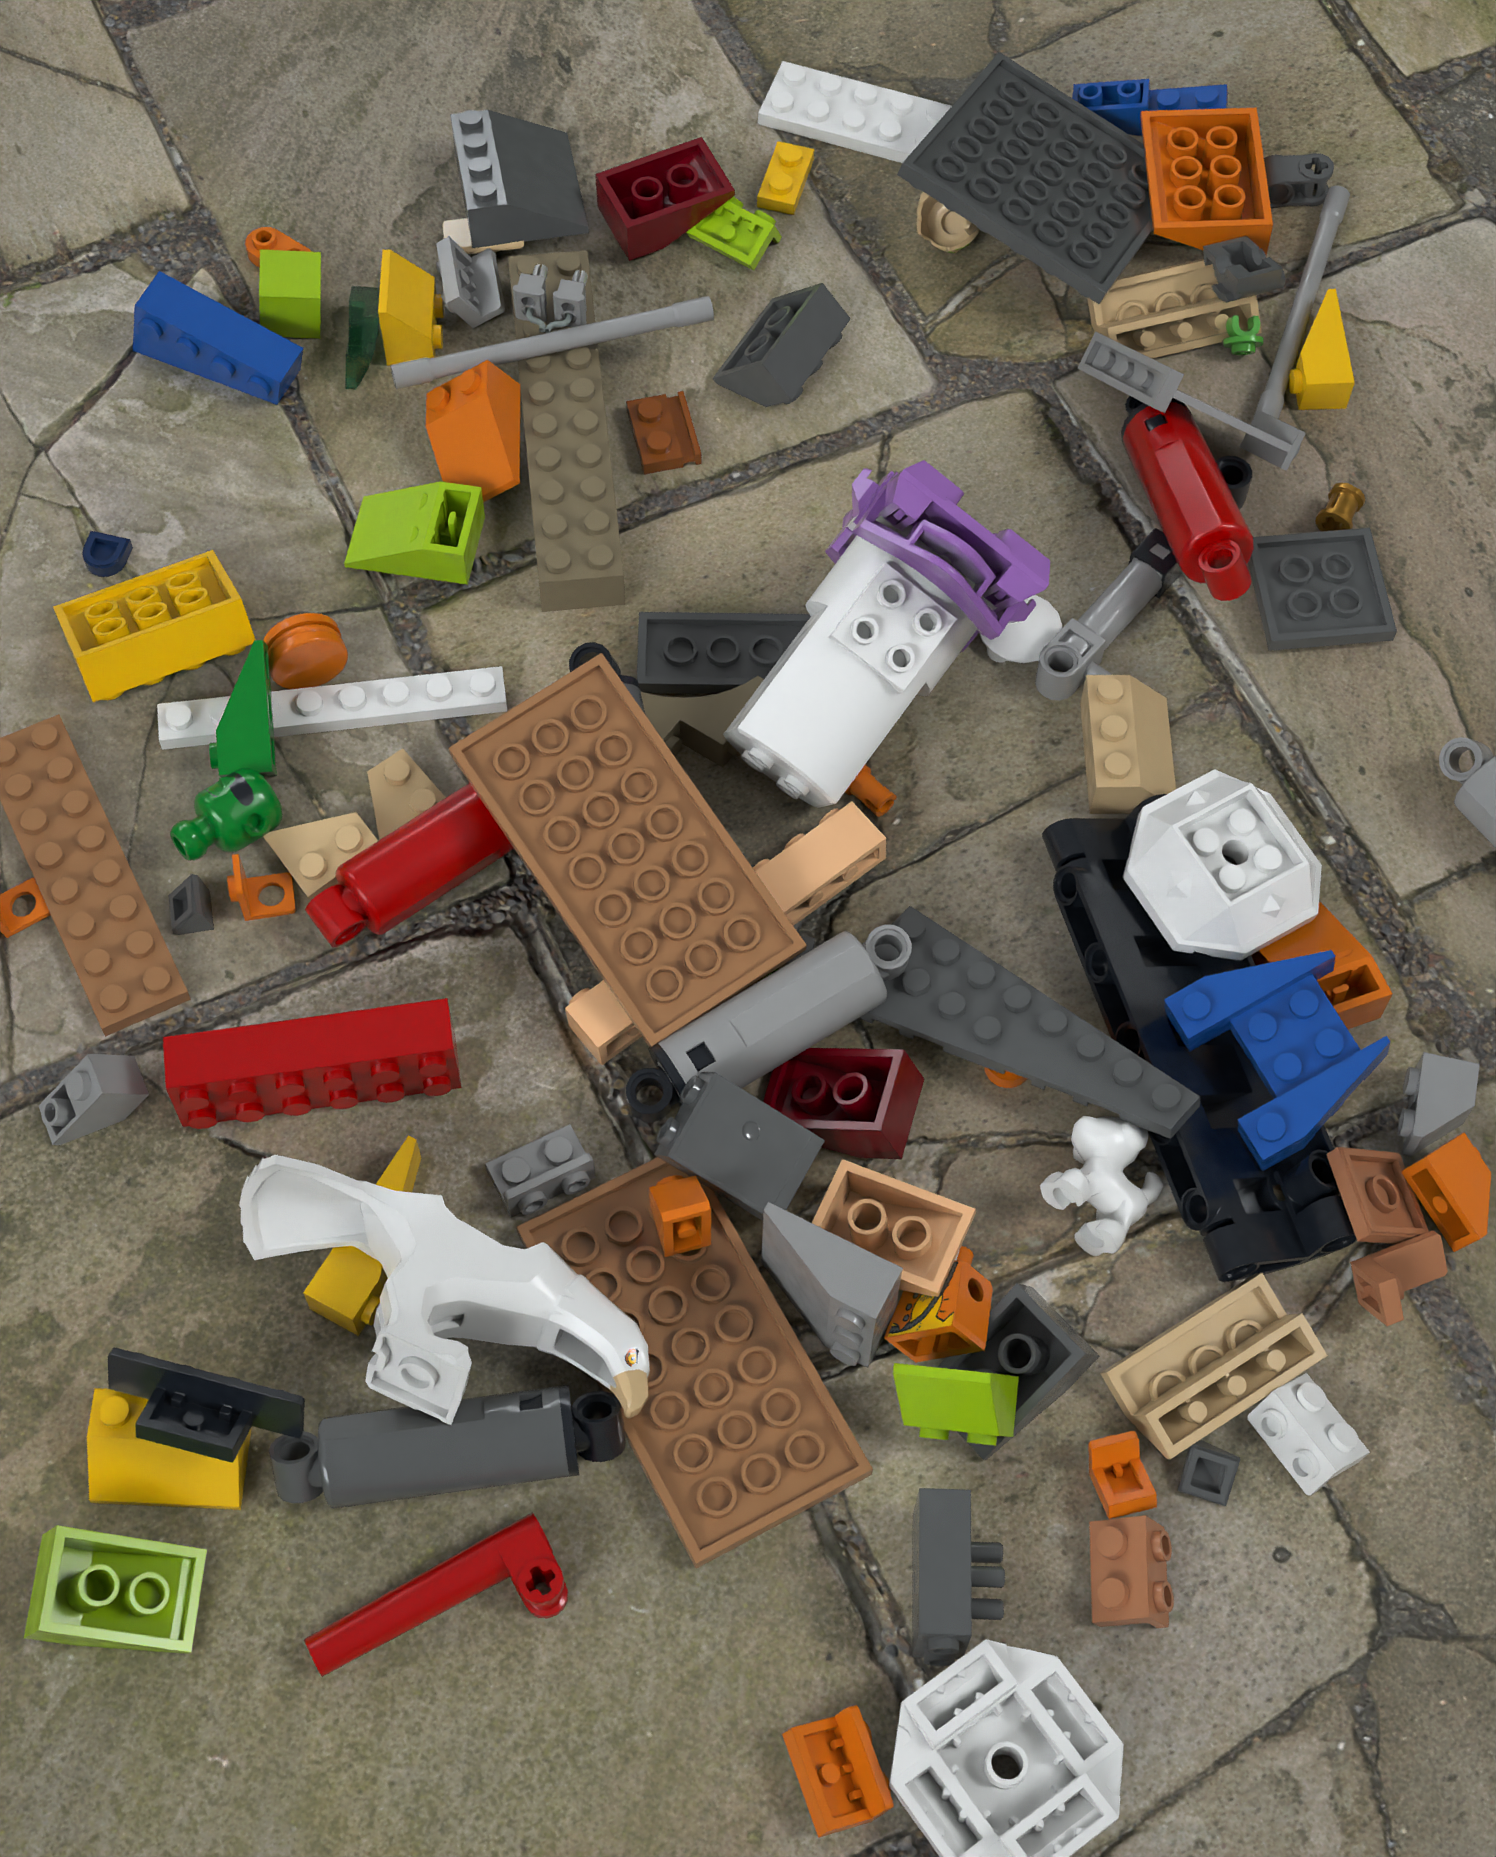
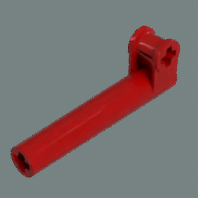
(512, 1552)

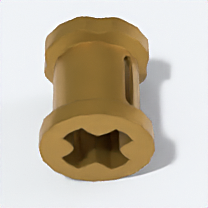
(1341, 508)

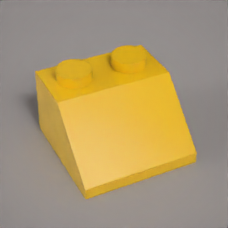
(408, 310)

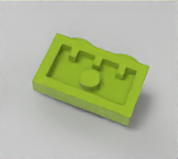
(737, 232)

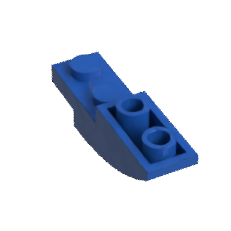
(1124, 100)

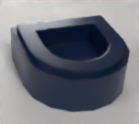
(106, 553)

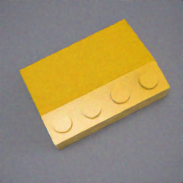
(155, 626)

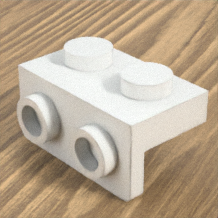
(1307, 1433)

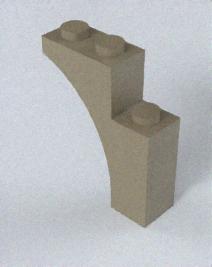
(699, 720)

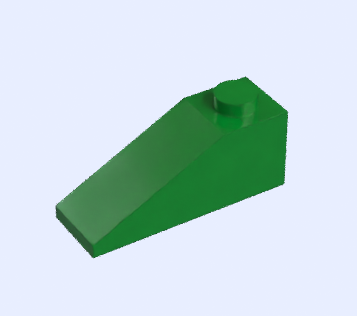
(247, 725)

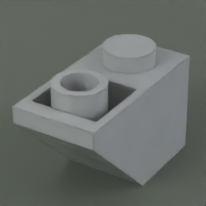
(93, 1096)
(1439, 1100)

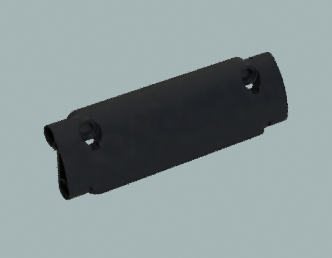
(1206, 1160)

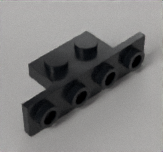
(201, 1408)

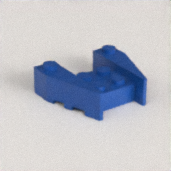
(1290, 1040)

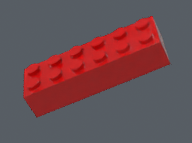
(311, 1063)

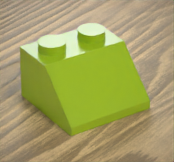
(956, 1401)

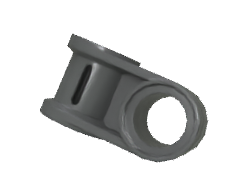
(1293, 181)

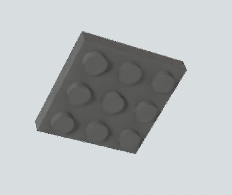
(1320, 589)

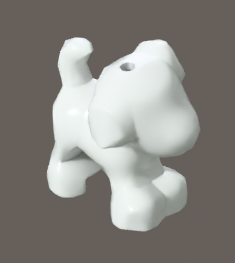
(1105, 1149)

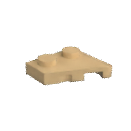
(400, 792)
(318, 848)

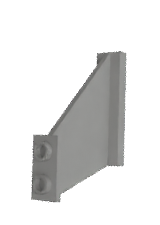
(1158, 384)

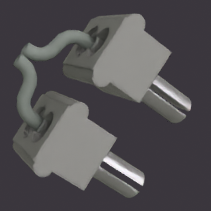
(568, 301)

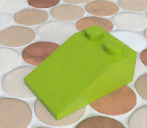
(115, 1591)

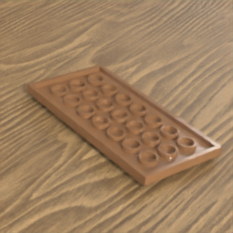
(627, 850)
(734, 1407)

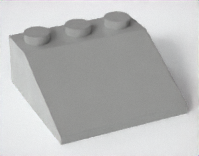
(832, 1284)

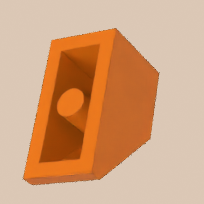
(1454, 1190)
(680, 1214)

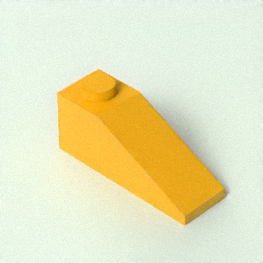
(1324, 365)

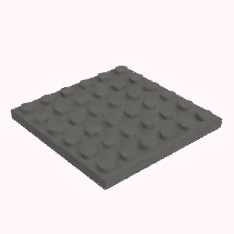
(1039, 176)

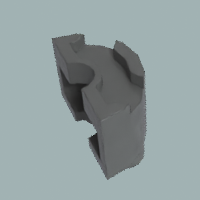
(1242, 269)

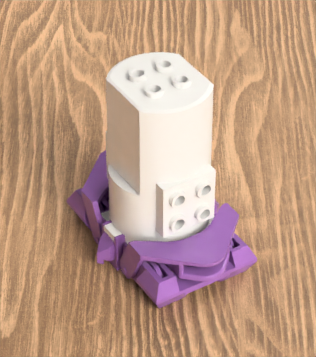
(883, 626)

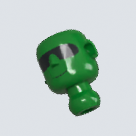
(229, 815)

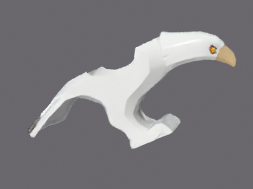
(443, 1286)

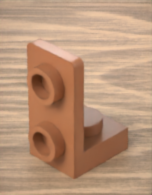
(1390, 1272)

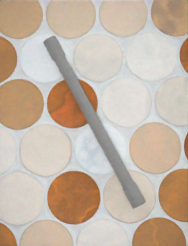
(1331, 216)
(677, 315)

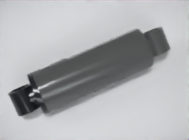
(416, 1455)

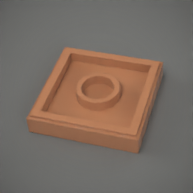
(1376, 1195)

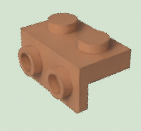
(1130, 1572)

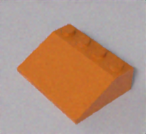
(1207, 176)

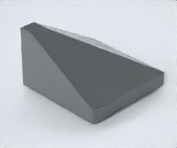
(1208, 1472)

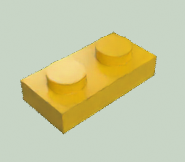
(785, 178)

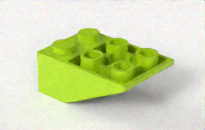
(419, 532)

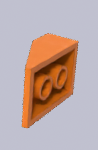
(477, 429)

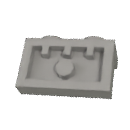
(541, 1171)

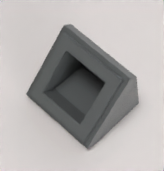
(191, 907)

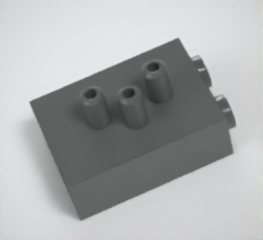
(737, 1144)
(945, 1576)

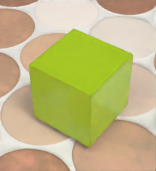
(290, 293)

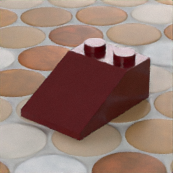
(661, 196)
(850, 1098)

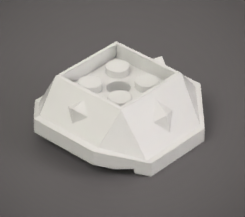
(1201, 897)
(1012, 1706)

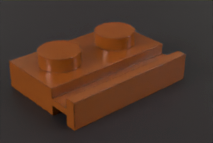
(663, 432)

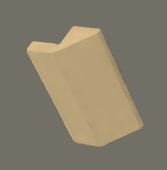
(1168, 310)
(1212, 1366)

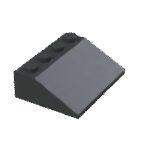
(516, 179)

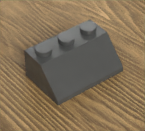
(784, 346)

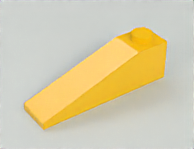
(349, 1280)

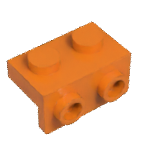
(839, 1771)

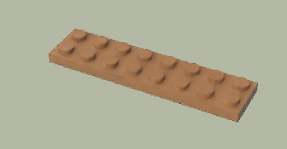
(85, 878)

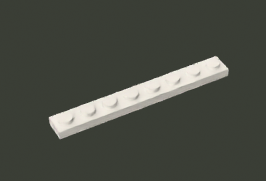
(346, 706)

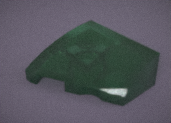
(362, 333)

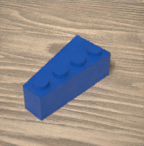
(213, 340)

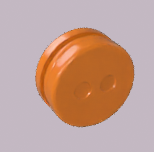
(305, 651)

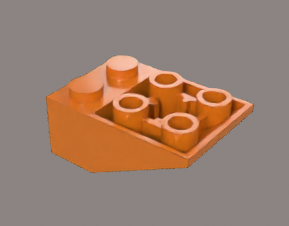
(1355, 985)

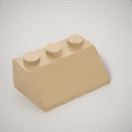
(1125, 743)

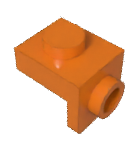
(1120, 1475)

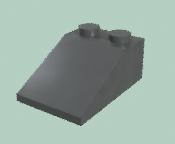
(1034, 1344)

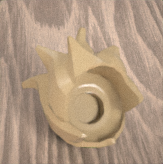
(943, 227)

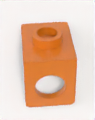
(248, 889)
(12, 924)

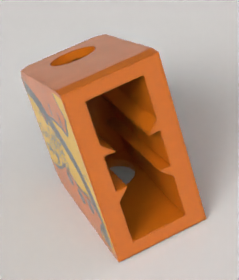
(946, 1324)

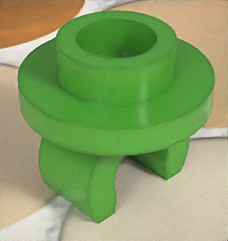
(1240, 341)

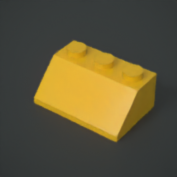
(150, 1473)

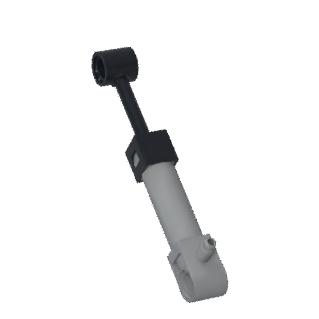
(1150, 572)

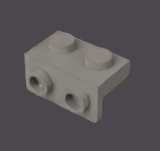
(469, 283)

